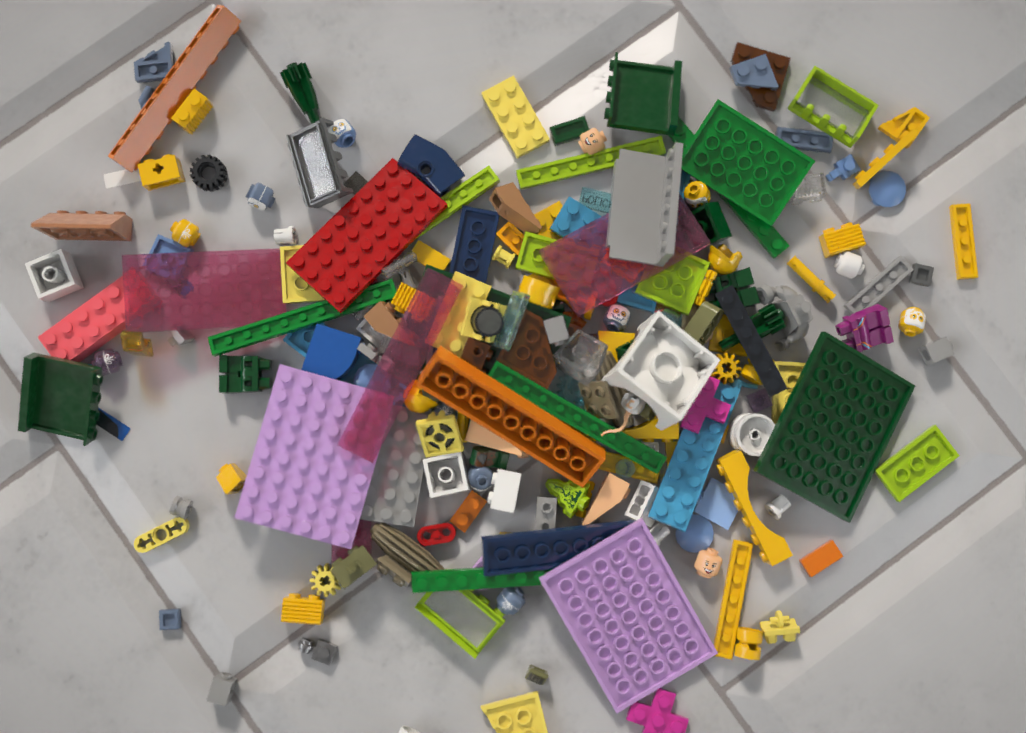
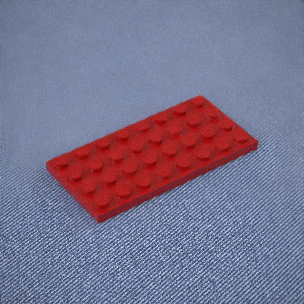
(366, 235)

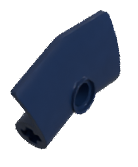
(424, 154)

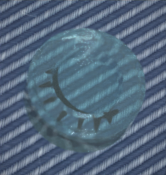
(624, 468)

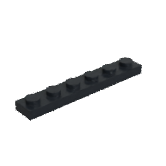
(751, 341)

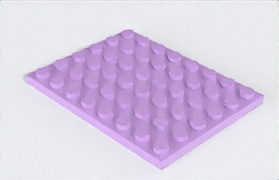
(298, 471)
(628, 615)

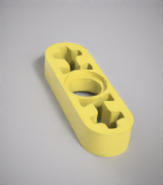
(146, 536)

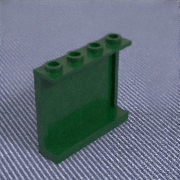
(643, 96)
(60, 397)

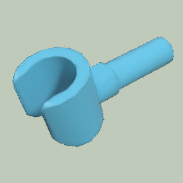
(739, 383)

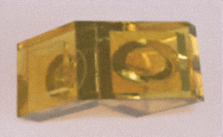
(135, 344)

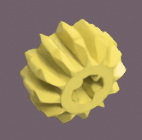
(326, 588)

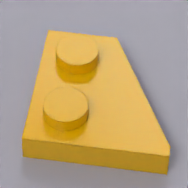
(907, 121)

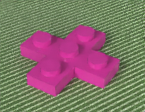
(705, 406)
(658, 716)

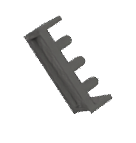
(317, 164)

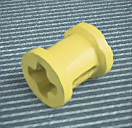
(503, 257)

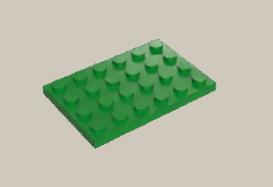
(745, 163)

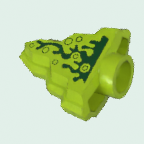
(569, 495)

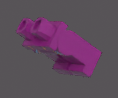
(866, 328)

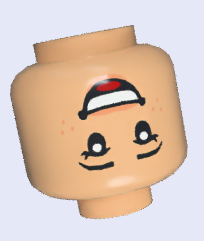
(592, 141)
(708, 563)

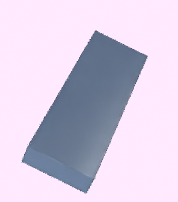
(806, 139)

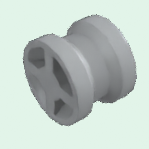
(181, 507)

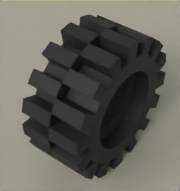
(198, 168)

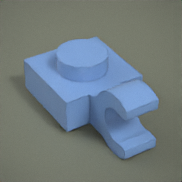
(844, 168)

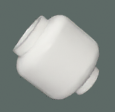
(849, 264)

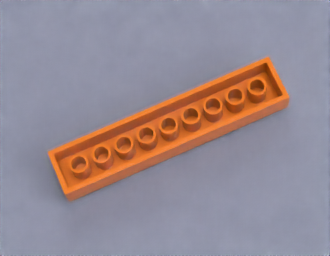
(511, 416)

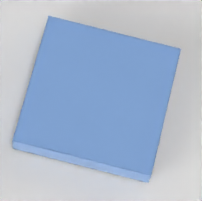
(717, 504)

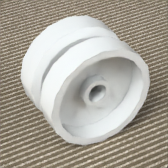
(750, 433)

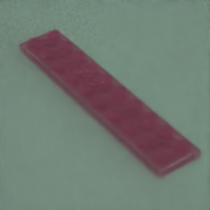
(400, 365)

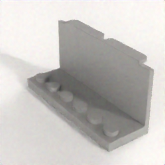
(644, 206)

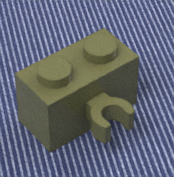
(353, 566)

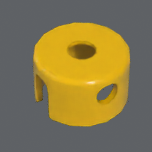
(540, 292)

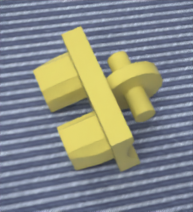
(779, 626)

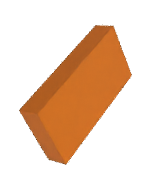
(821, 558)

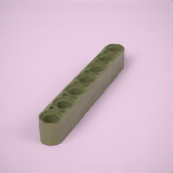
(700, 329)

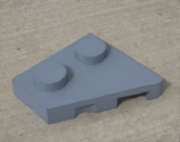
(155, 65)
(754, 73)

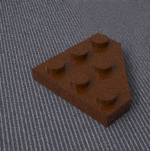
(763, 97)
(531, 351)

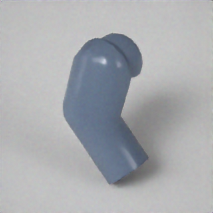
(146, 94)

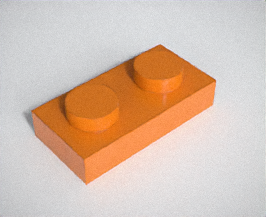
(468, 511)

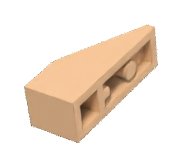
(482, 436)
(609, 494)

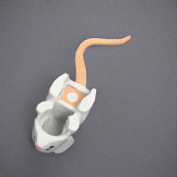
(633, 405)

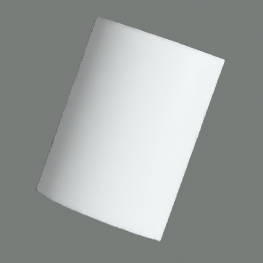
(642, 502)

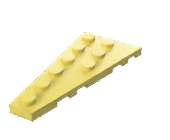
(516, 714)

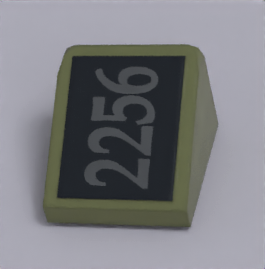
(536, 675)

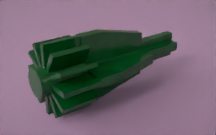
(298, 81)
(766, 321)

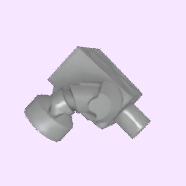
(795, 310)

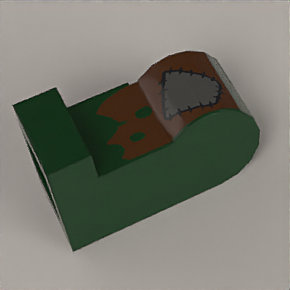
(489, 457)

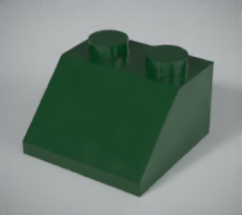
(712, 222)

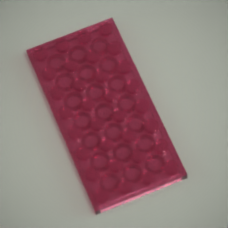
(588, 274)
(201, 289)

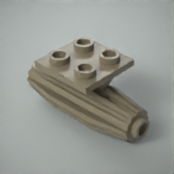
(605, 400)
(402, 554)

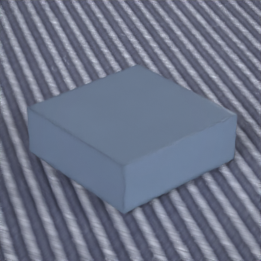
(170, 619)

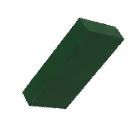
(568, 130)

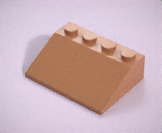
(85, 226)

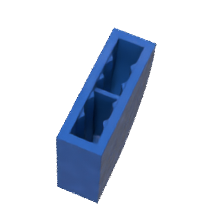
(331, 352)

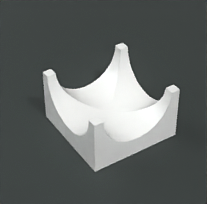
(664, 369)

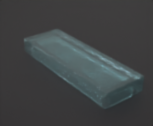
(512, 319)

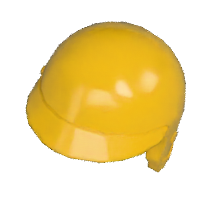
(723, 260)
(417, 401)

